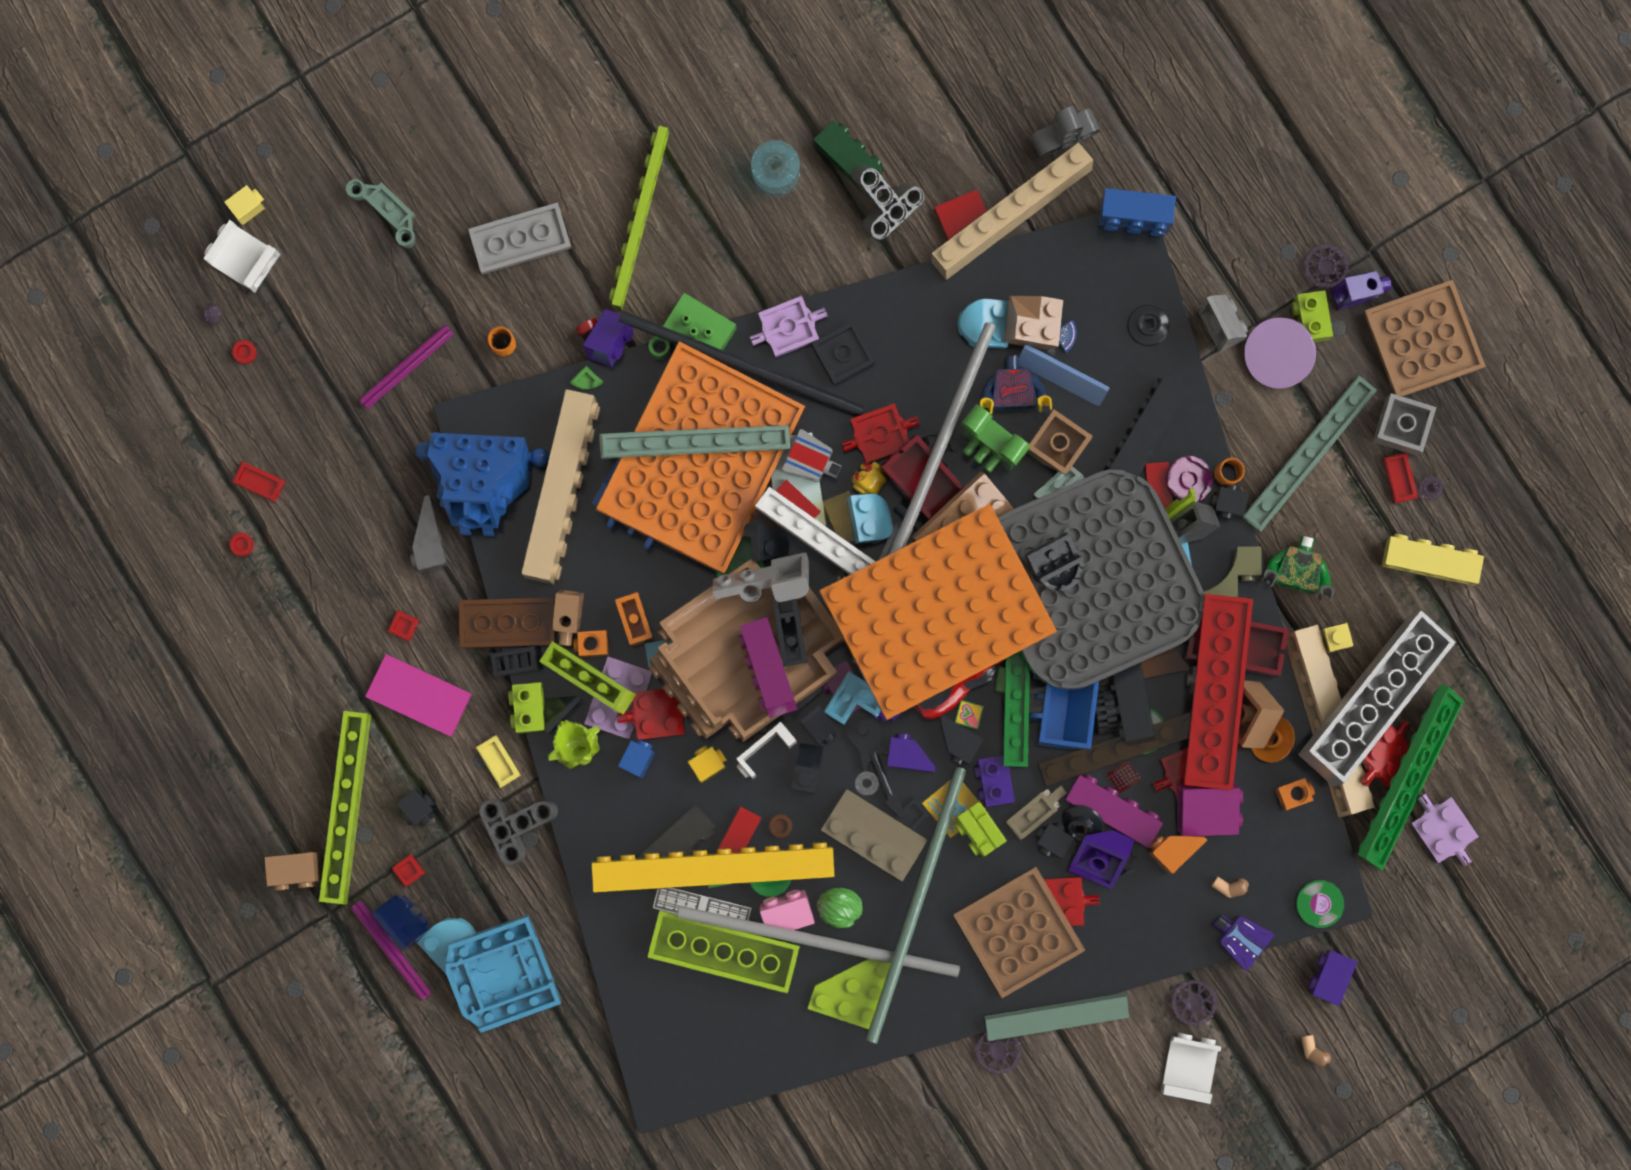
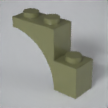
(1244, 565)

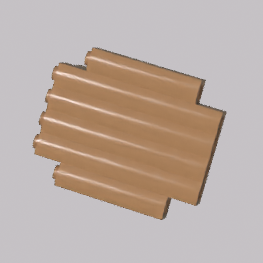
(708, 666)

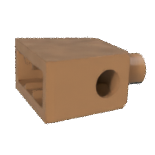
(567, 604)

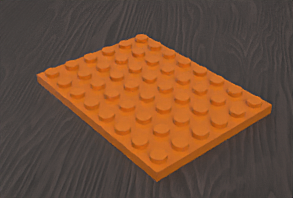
(699, 499)
(937, 611)

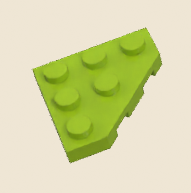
(852, 993)

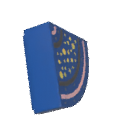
(1067, 336)

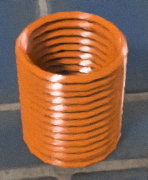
(494, 333)
(1237, 464)

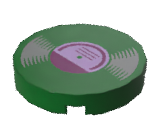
(1320, 904)

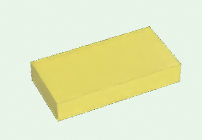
(498, 761)

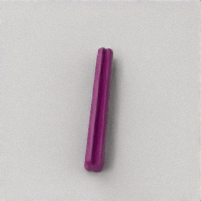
(406, 366)
(390, 950)

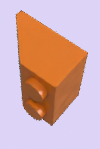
(1174, 851)

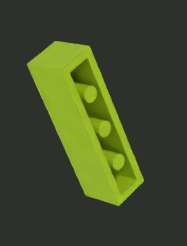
(587, 678)

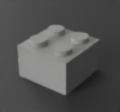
(1404, 424)

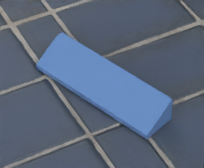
(1063, 375)

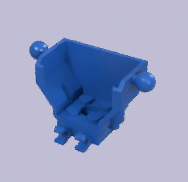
(479, 475)

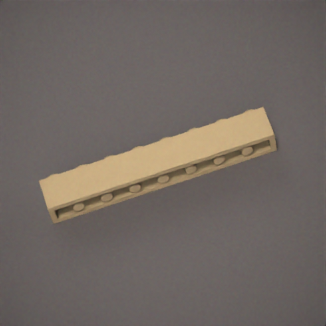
(1012, 211)
(1320, 698)

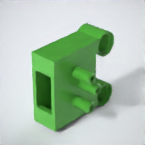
(697, 322)
(991, 440)

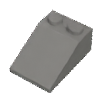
(1222, 322)

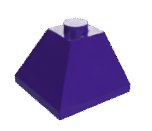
(1102, 857)

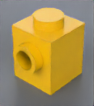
(707, 763)

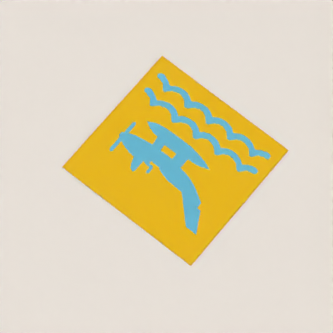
(964, 801)

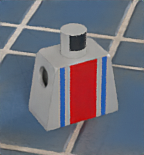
(810, 459)

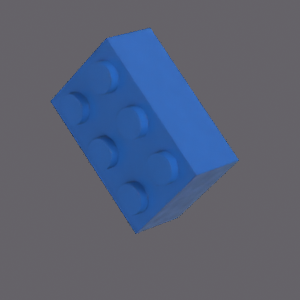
(1136, 211)

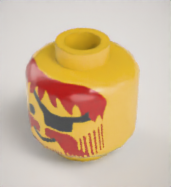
(868, 479)

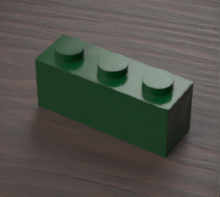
(844, 151)

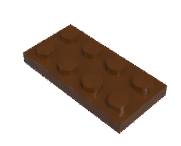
(506, 622)

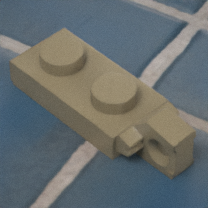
(1035, 812)

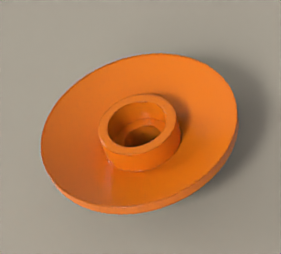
(1278, 751)

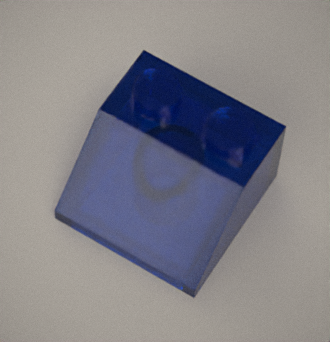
(402, 921)

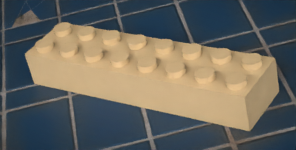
(560, 486)

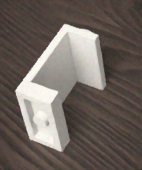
(241, 256)
(782, 732)
(1190, 1068)

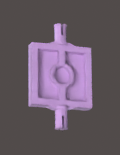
(788, 326)
(1444, 829)

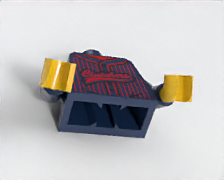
(1014, 389)

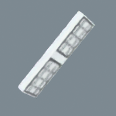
(670, 899)

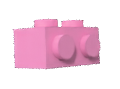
(787, 911)

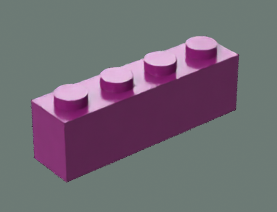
(768, 668)
(1115, 812)

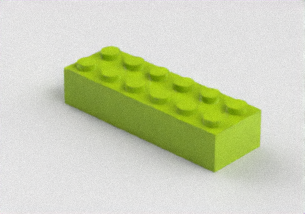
(724, 952)

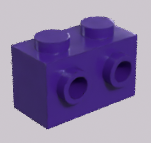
(607, 339)
(995, 782)
(1332, 977)

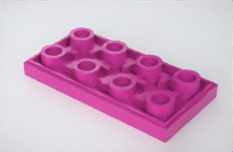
(418, 695)

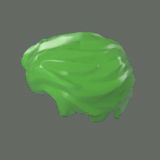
(839, 907)

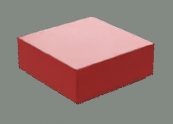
(403, 625)
(408, 870)

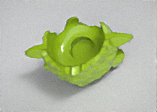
(574, 744)

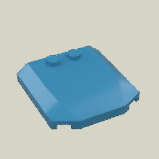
(500, 974)

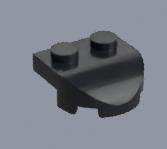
(767, 537)
(1056, 563)

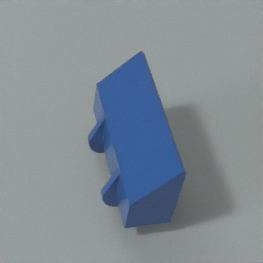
(1066, 716)

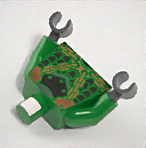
(1300, 570)

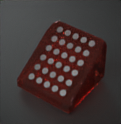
(1123, 777)

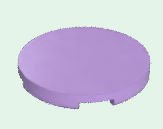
(1280, 352)

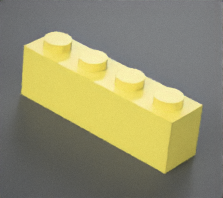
(1432, 560)

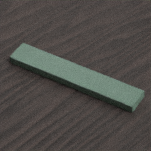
(1056, 1016)

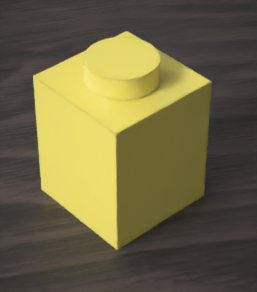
(245, 204)
(1337, 638)

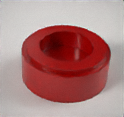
(586, 327)
(244, 352)
(241, 544)

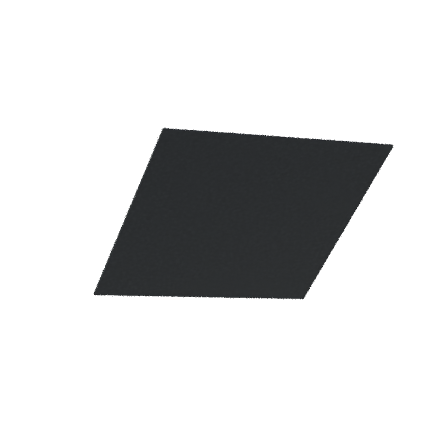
(715, 1042)

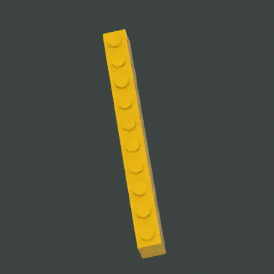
(712, 869)

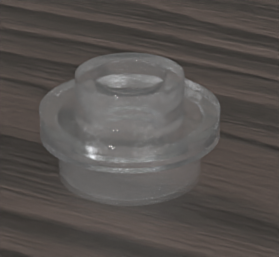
(866, 775)

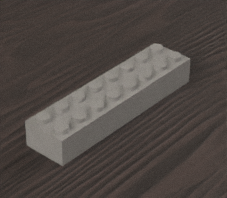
(1376, 698)

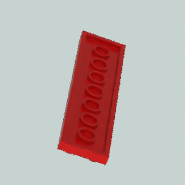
(1218, 692)

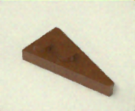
(1162, 664)

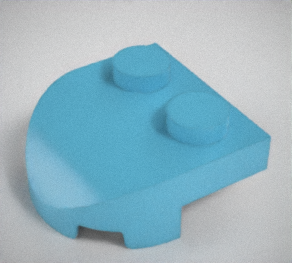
(976, 314)
(869, 518)
(436, 940)

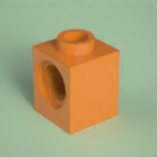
(602, 644)
(1284, 794)

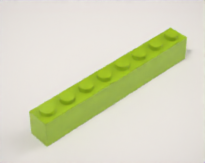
(345, 807)

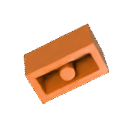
(634, 619)

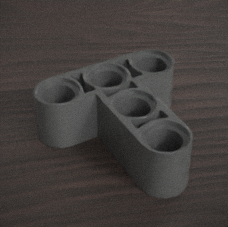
(1065, 131)
(886, 202)
(513, 826)

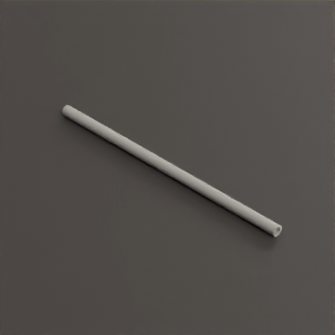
(943, 437)
(814, 940)

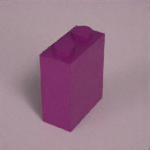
(1209, 811)

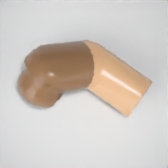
(1231, 890)
(1312, 1053)

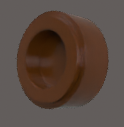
(780, 826)

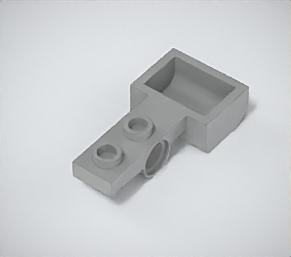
(786, 576)

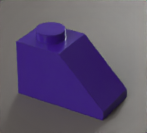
(908, 755)

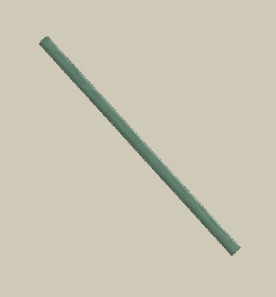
(915, 905)

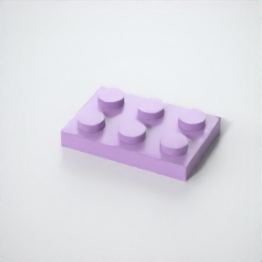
(632, 678)

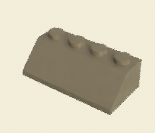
(874, 835)

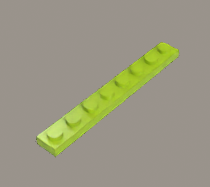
(636, 227)

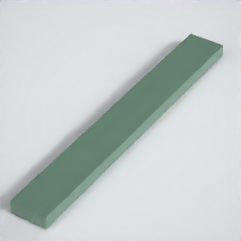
(694, 442)
(1309, 454)

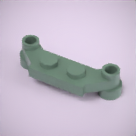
(388, 206)

